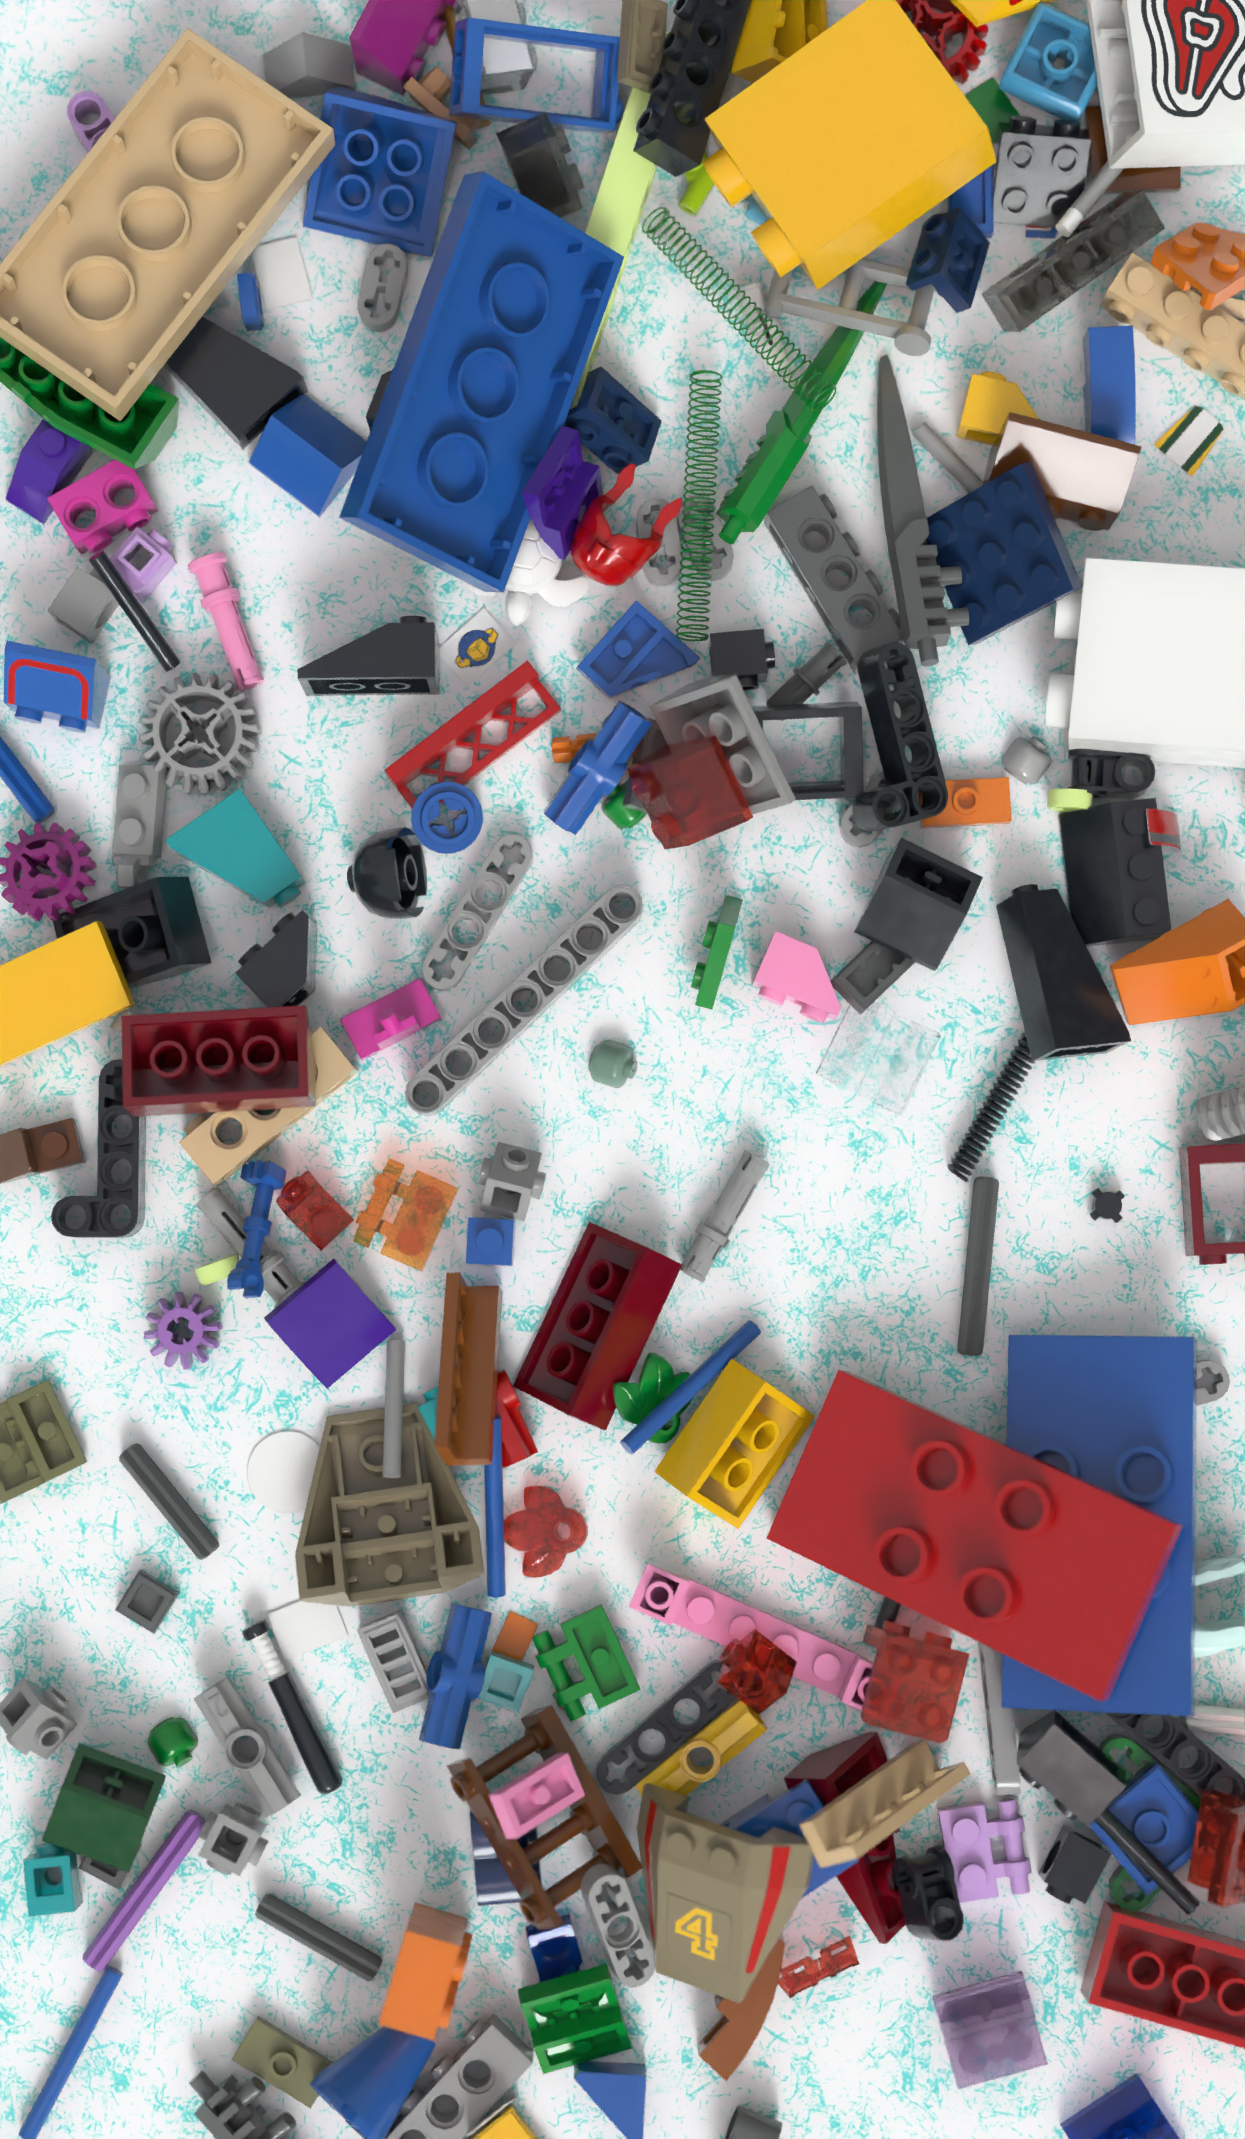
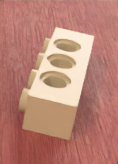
(222, 1160)

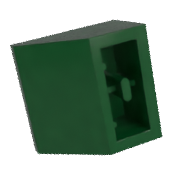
(103, 1808)

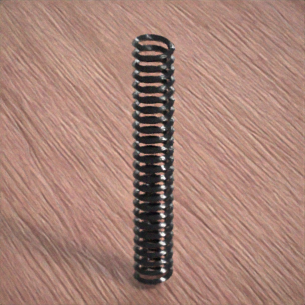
(987, 1104)

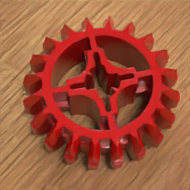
(944, 27)

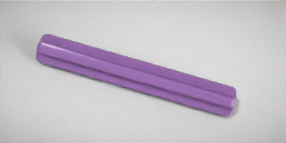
(144, 1891)

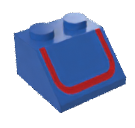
(54, 686)

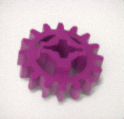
(49, 851)

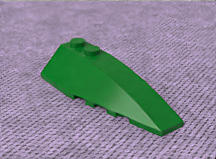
(131, 441)

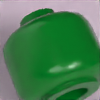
(620, 815)
(172, 1742)

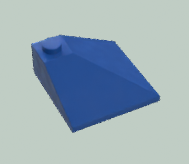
(382, 174)

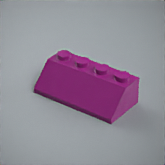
(394, 39)

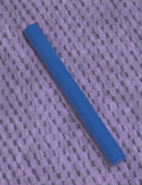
(690, 1387)
(495, 1517)
(70, 2053)

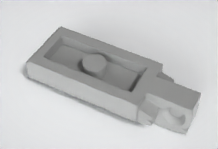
(138, 822)

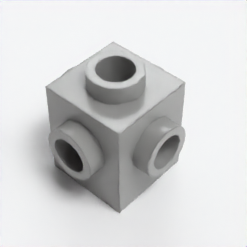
(511, 1181)
(41, 1725)
(221, 1851)

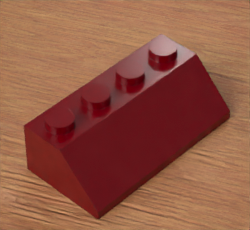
(217, 1061)
(597, 1325)

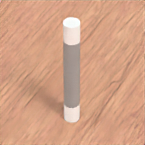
(1087, 200)

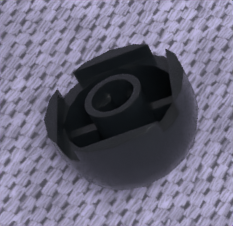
(389, 874)

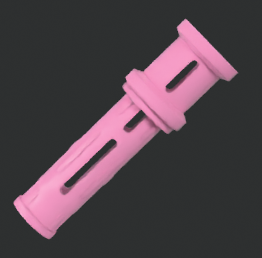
(222, 601)

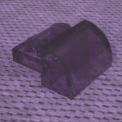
(989, 2029)

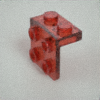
(913, 1682)

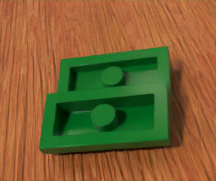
(574, 2018)

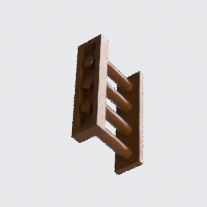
(587, 1816)

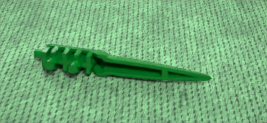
(788, 433)

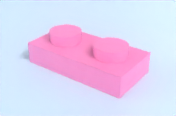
(536, 1795)

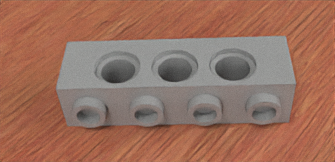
(488, 2041)

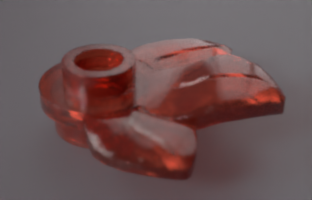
(537, 1533)

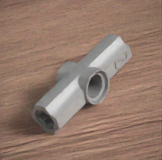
(262, 1774)

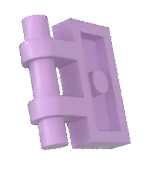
(967, 1842)

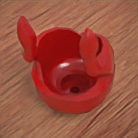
(616, 557)

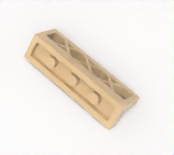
(879, 1804)

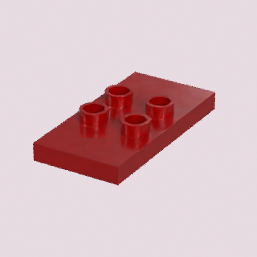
(975, 1534)

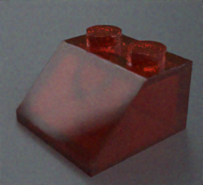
(689, 792)

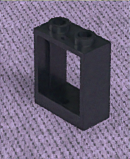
(850, 746)

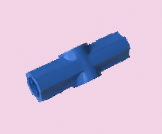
(597, 767)
(455, 1676)

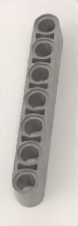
(532, 979)

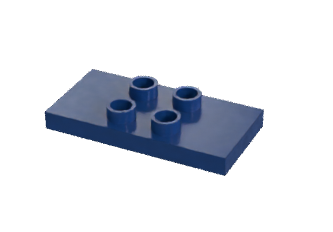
(481, 383)
(1126, 1422)

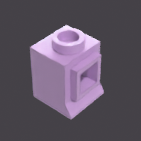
(157, 568)

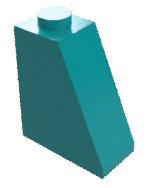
(240, 851)

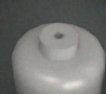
(1026, 760)

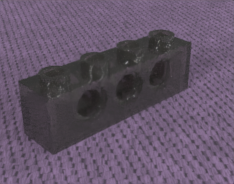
(1073, 261)

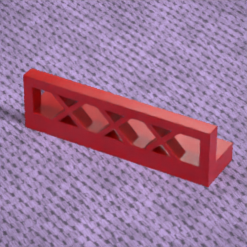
(465, 724)

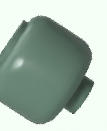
(612, 1063)

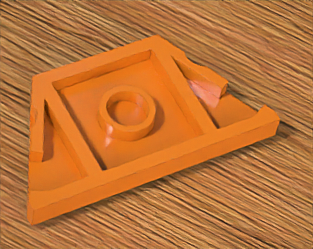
(1206, 259)

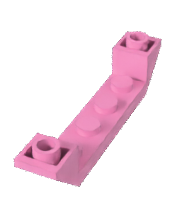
(724, 1618)

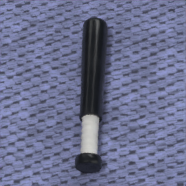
(296, 1714)

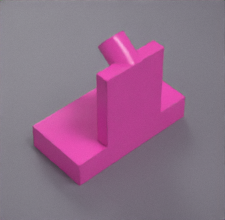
(390, 1019)

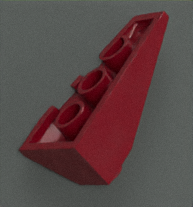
(871, 1879)

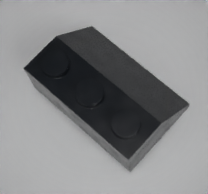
(1114, 873)

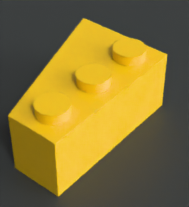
(776, 32)

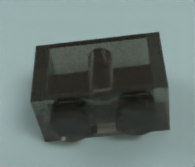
(539, 165)

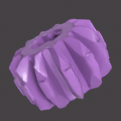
(169, 1337)

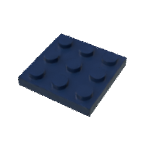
(1006, 553)

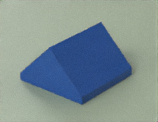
(308, 453)

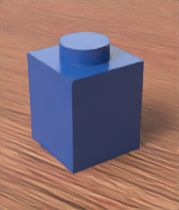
(490, 1241)

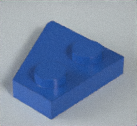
(635, 654)

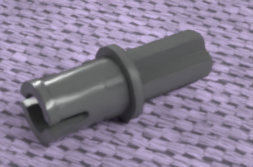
(809, 677)

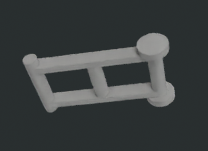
(909, 337)

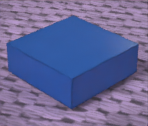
(250, 301)

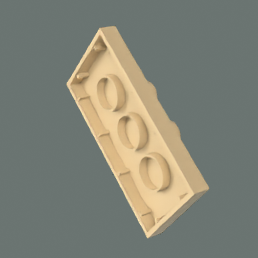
(156, 222)

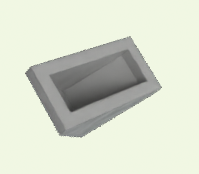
(309, 66)

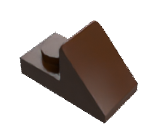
(39, 1150)

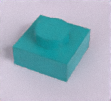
(506, 1681)

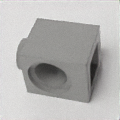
(84, 604)

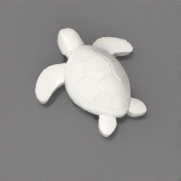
(536, 572)

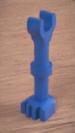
(266, 1179)

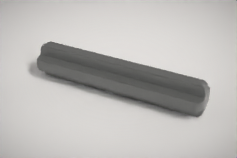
(169, 1501)
(318, 1937)

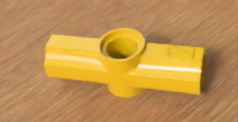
(723, 1737)

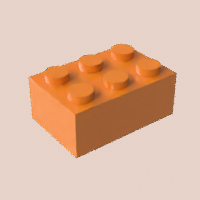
(427, 1972)

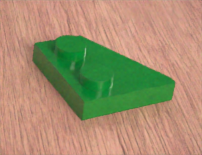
(718, 940)

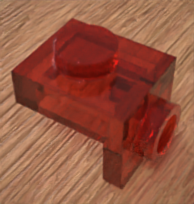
(313, 1209)

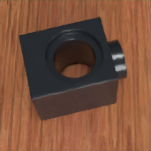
(1073, 1866)

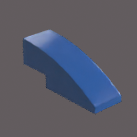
(1110, 382)

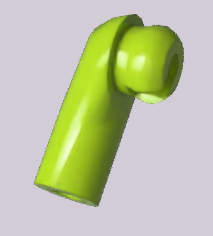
(697, 191)

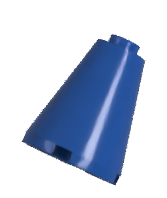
(374, 2079)

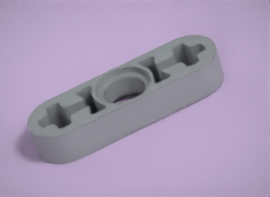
(603, 1914)

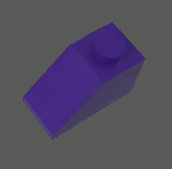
(44, 468)

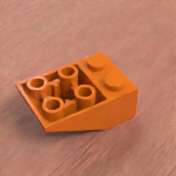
(1186, 969)

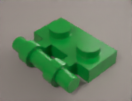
(599, 1657)

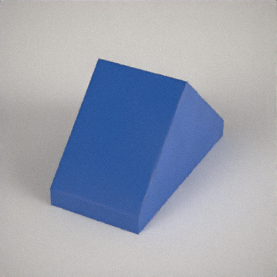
(617, 2091)

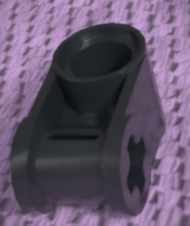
(1105, 773)
(927, 1892)

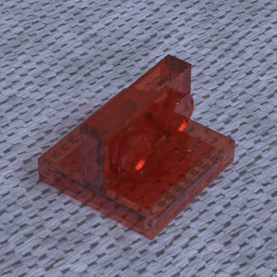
(1220, 1849)

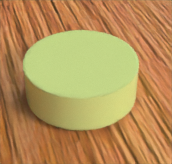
(1068, 800)
(216, 1270)

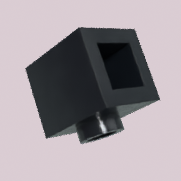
(742, 655)

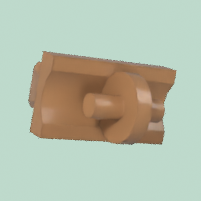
(430, 94)

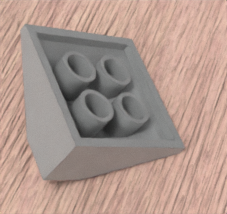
(722, 709)

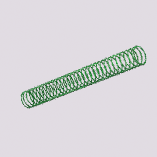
(664, 220)
(707, 437)

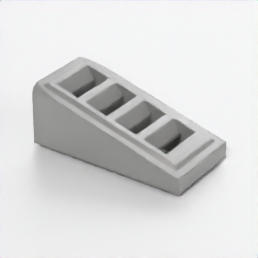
(381, 1626)

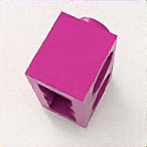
(97, 494)

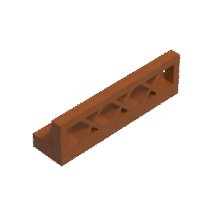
(468, 1373)

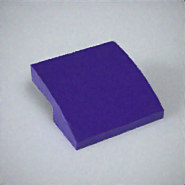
(561, 491)
(330, 1323)

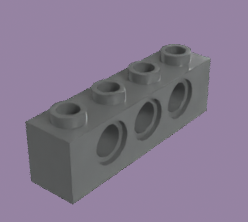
(812, 512)

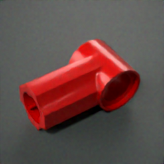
(516, 1438)

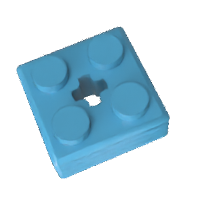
(1030, 70)

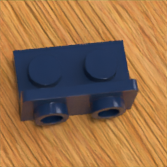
(949, 258)
(613, 422)

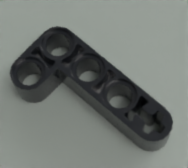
(891, 740)
(110, 1150)

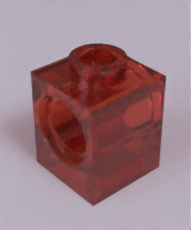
(756, 1671)

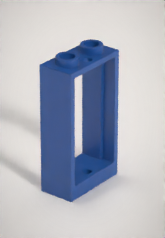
(467, 73)

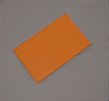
(515, 1636)

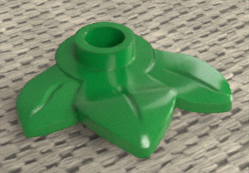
(654, 1385)

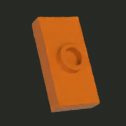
(973, 803)

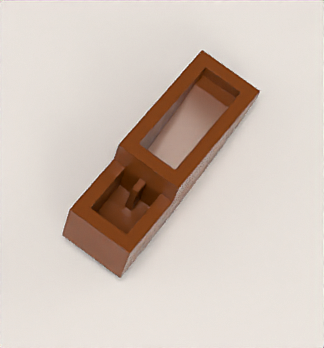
(739, 2026)

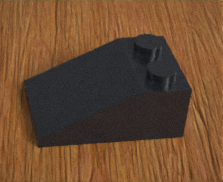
(387, 661)
(149, 927)

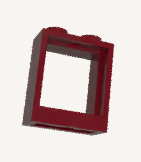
(1190, 1160)

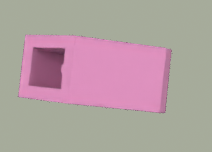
(798, 975)

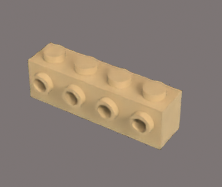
(1176, 321)

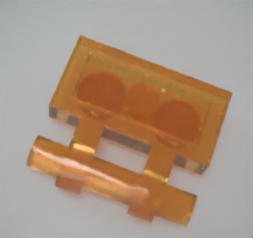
(417, 1221)

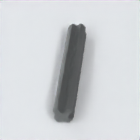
(978, 1266)

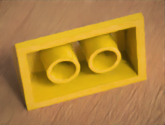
(734, 1444)

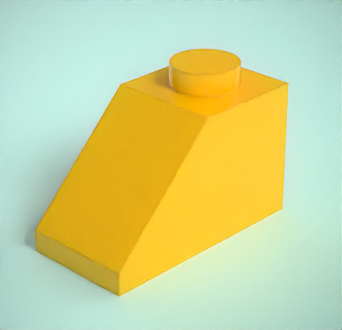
(987, 406)

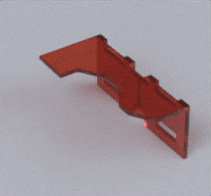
(830, 1966)

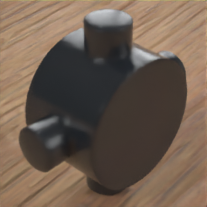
(1107, 1205)

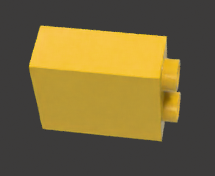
(847, 142)

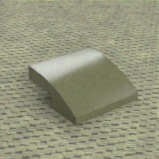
(34, 1441)

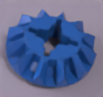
(465, 826)

